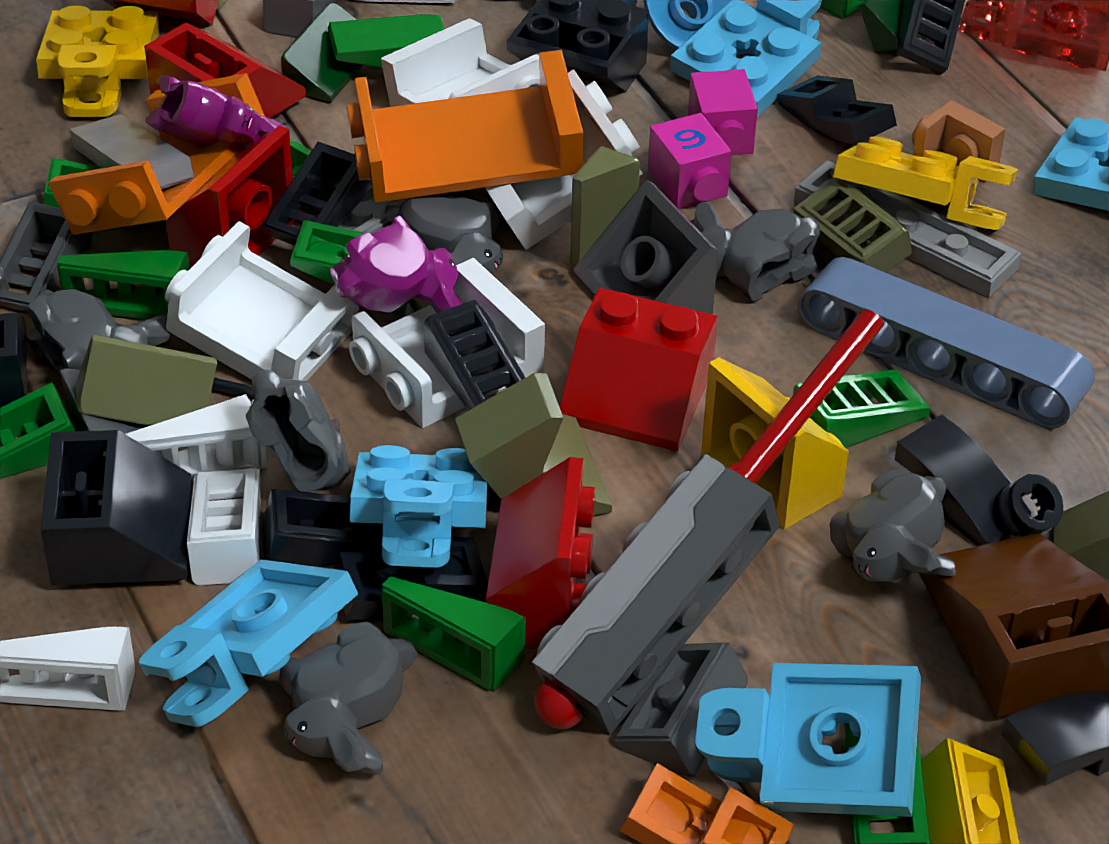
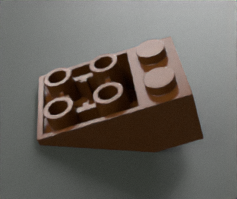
(1026, 621)

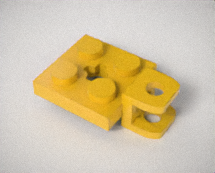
(94, 53)
(926, 177)

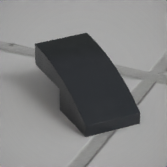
(833, 110)
(969, 475)
(368, 571)
(1062, 735)

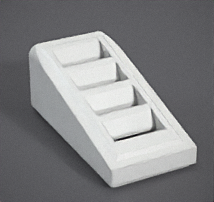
(214, 439)
(224, 533)
(76, 668)

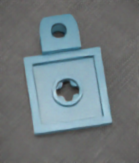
(774, 32)
(1077, 166)
(417, 501)
(244, 631)
(781, 737)

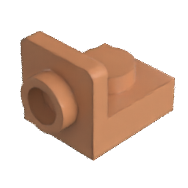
(959, 133)

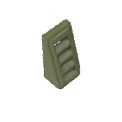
(883, 253)

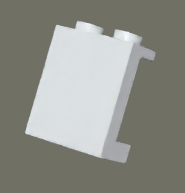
(453, 66)
(545, 205)
(255, 311)
(398, 357)

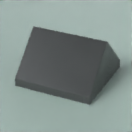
(653, 255)

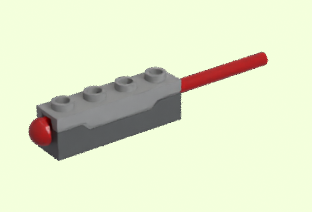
(675, 567)

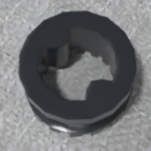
(1014, 514)

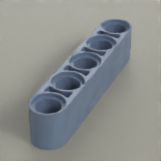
(951, 343)

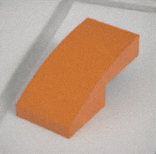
(681, 813)

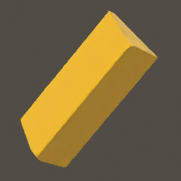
(967, 796)

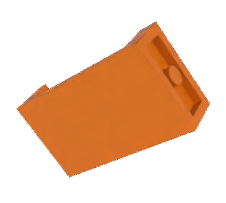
(469, 138)
(131, 191)

